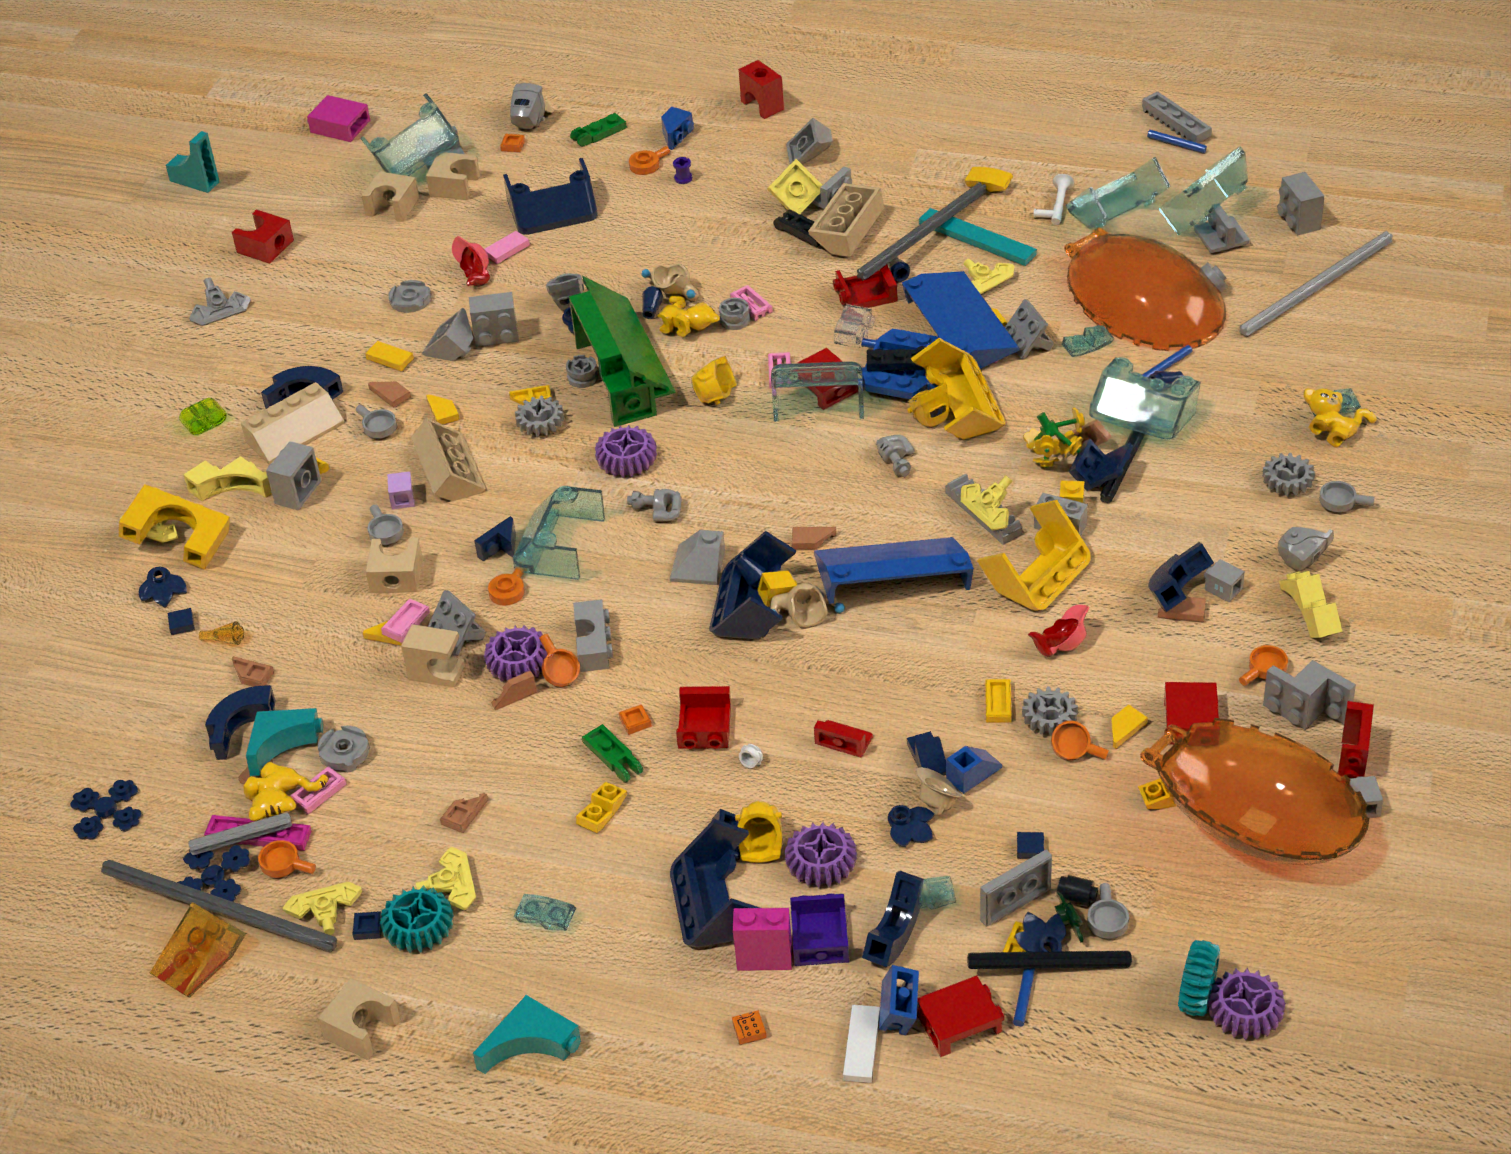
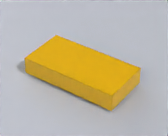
(389, 356)
(998, 700)

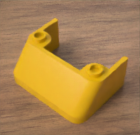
(968, 391)
(1060, 561)

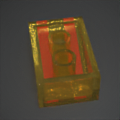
(197, 950)

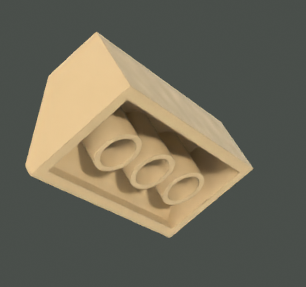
(847, 218)
(295, 419)
(447, 461)

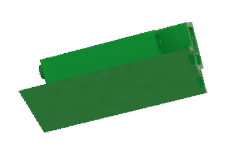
(623, 352)

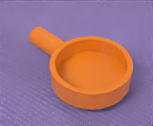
(646, 161)
(506, 588)
(1261, 660)
(560, 665)
(1072, 741)
(281, 859)

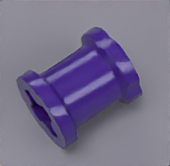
(683, 173)

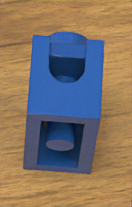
(897, 1003)

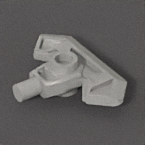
(218, 305)

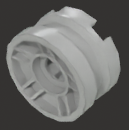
(734, 313)
(582, 371)

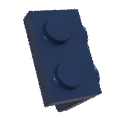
(1096, 467)

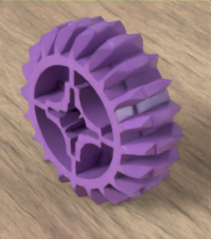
(626, 451)
(515, 653)
(833, 847)
(1248, 997)

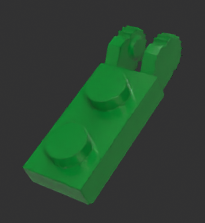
(598, 130)
(611, 752)

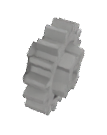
(539, 416)
(1288, 474)
(1049, 709)

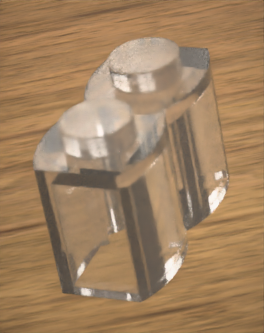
(853, 326)

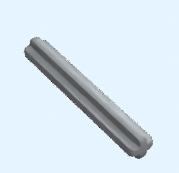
(240, 833)

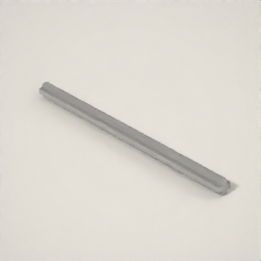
(1315, 284)

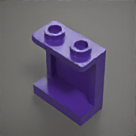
(819, 929)

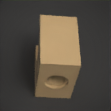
(450, 174)
(391, 190)
(395, 572)
(429, 657)
(352, 1010)

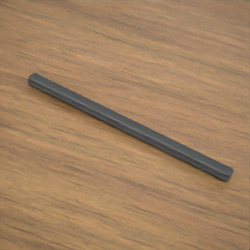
(921, 231)
(219, 905)

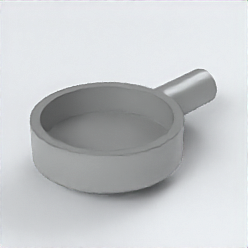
(1216, 276)
(378, 422)
(1341, 497)
(384, 526)
(1107, 916)

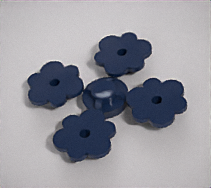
(105, 807)
(214, 875)

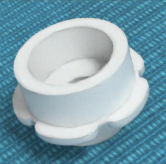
(750, 756)

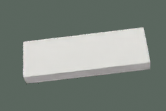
(861, 1043)

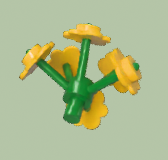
(1043, 443)

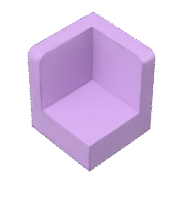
(400, 490)

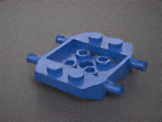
(895, 382)

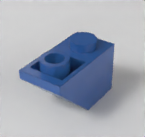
(676, 126)
(970, 767)

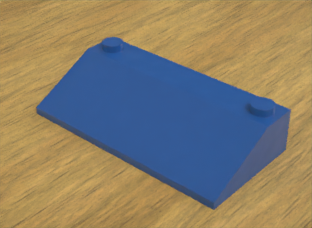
(960, 315)
(892, 562)

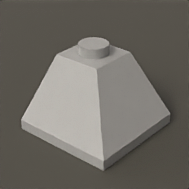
(809, 142)
(451, 338)
(699, 558)

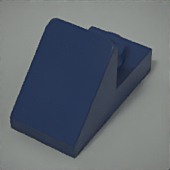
(496, 539)
(927, 752)

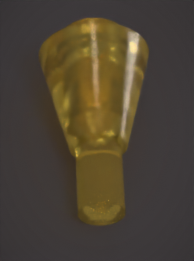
(229, 633)

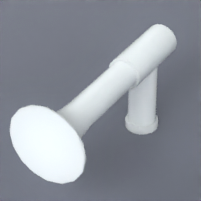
(1063, 183)

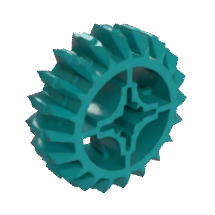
(422, 914)
(1198, 977)

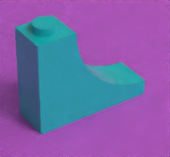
(196, 169)
(278, 732)
(527, 1030)

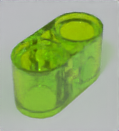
(202, 416)

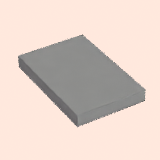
(1015, 888)

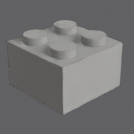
(1301, 203)
(493, 319)
(293, 475)

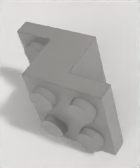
(1307, 694)

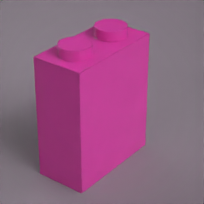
(338, 118)
(762, 939)

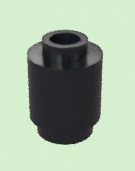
(1078, 890)

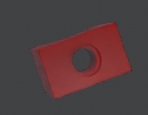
(761, 84)
(269, 239)

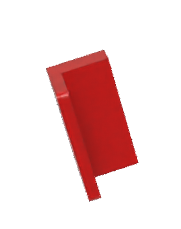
(842, 737)

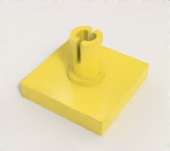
(795, 187)

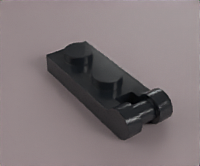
(796, 225)
(892, 359)

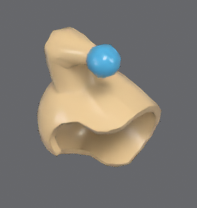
(672, 280)
(805, 604)

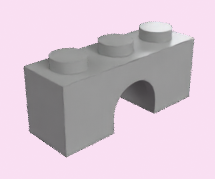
(593, 648)

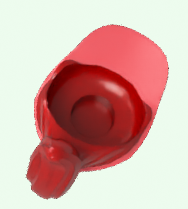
(472, 260)
(1064, 634)

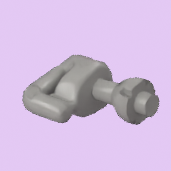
(893, 449)
(660, 501)

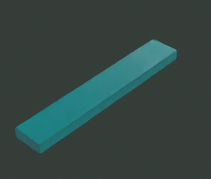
(984, 239)

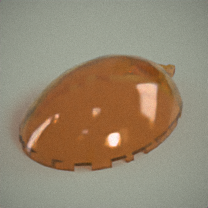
(1144, 290)
(1260, 792)

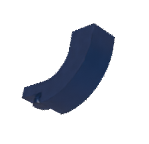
(295, 379)
(1172, 575)
(233, 713)
(893, 932)

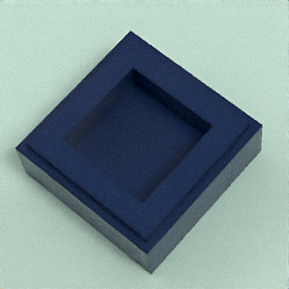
(181, 621)
(1029, 844)
(367, 925)

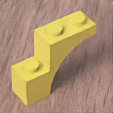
(240, 474)
(1308, 593)

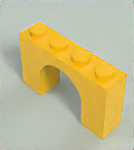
(155, 505)

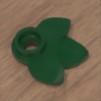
(1069, 915)

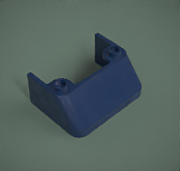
(552, 206)
(738, 606)
(701, 887)

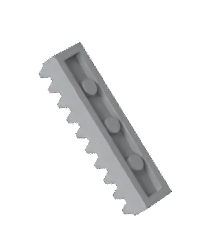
(1176, 117)
(1014, 528)

